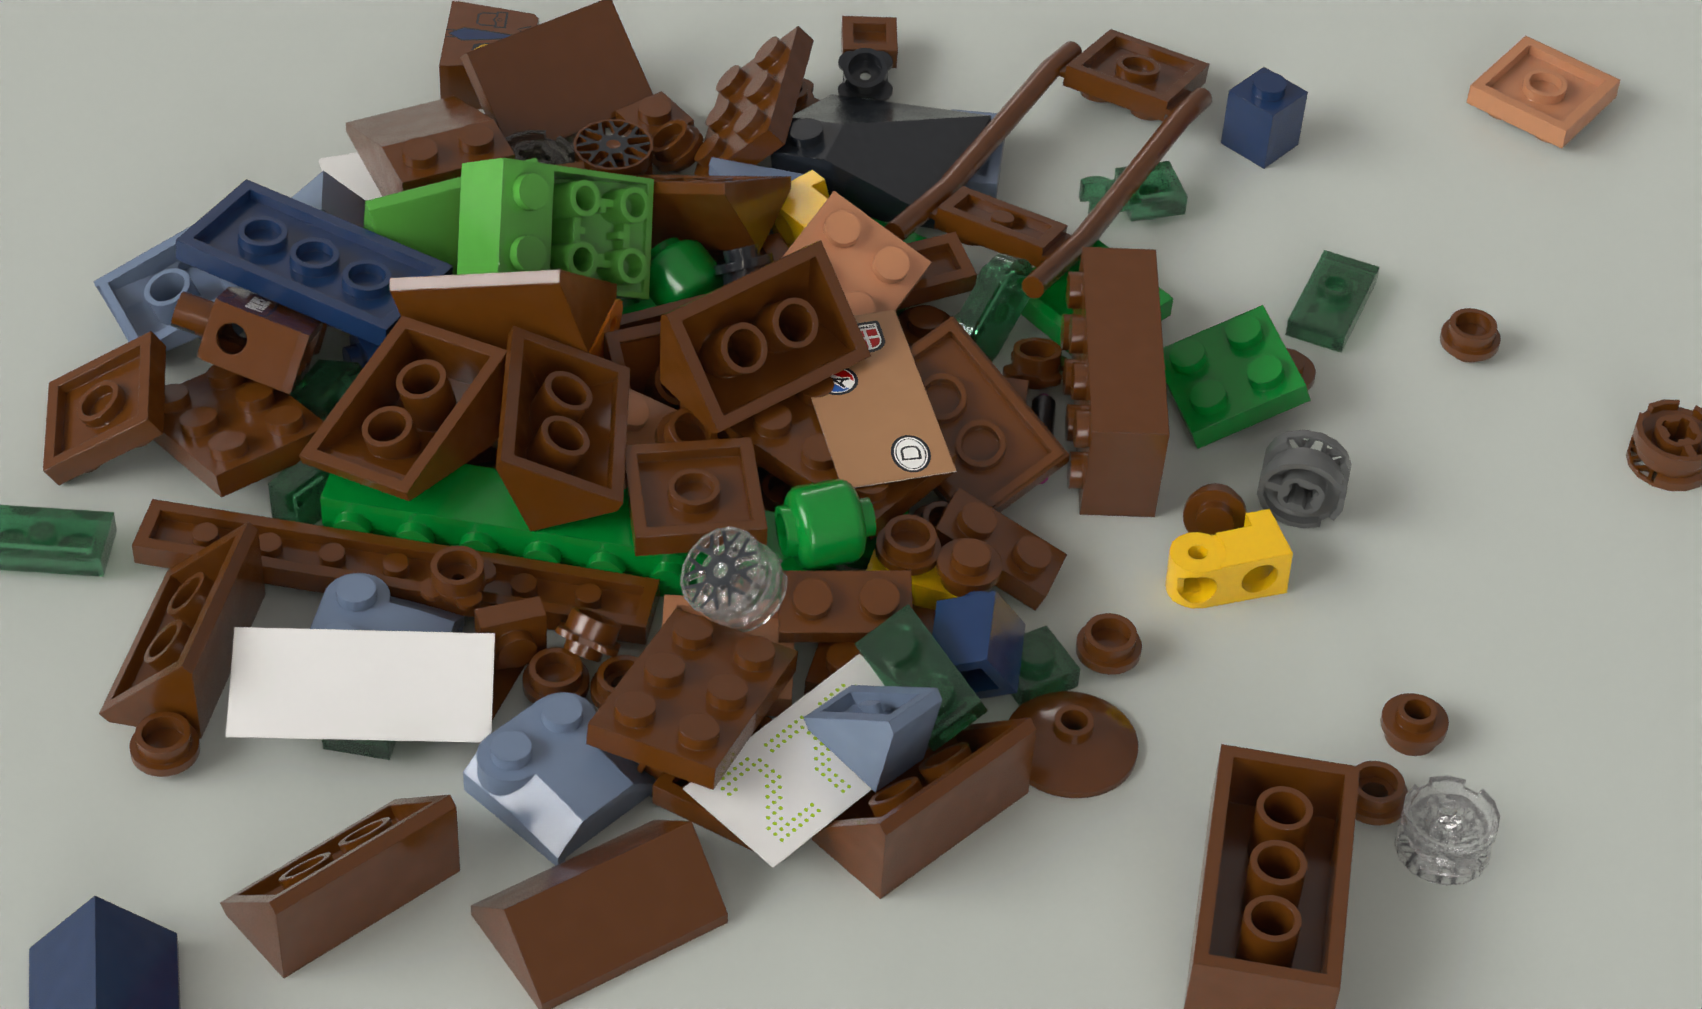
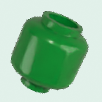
(681, 271)
(824, 524)

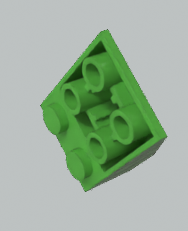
(556, 219)

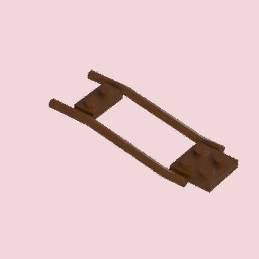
(1114, 70)

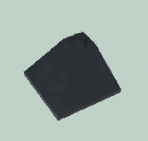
(877, 150)

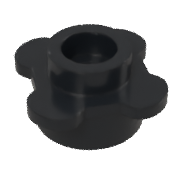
(865, 61)

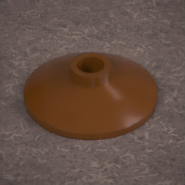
(1079, 744)

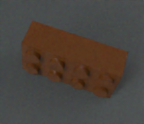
(1115, 382)
(1273, 883)

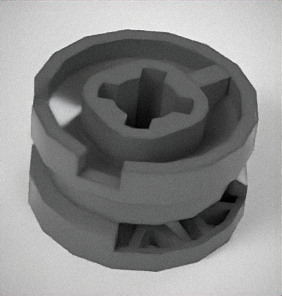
(1302, 482)

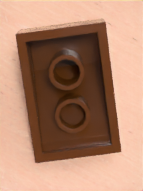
(425, 143)
(413, 411)

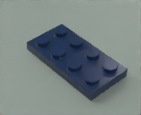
(304, 259)

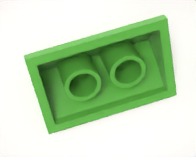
(421, 218)

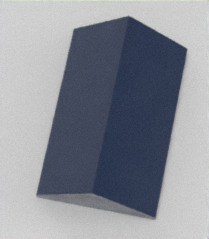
(105, 962)

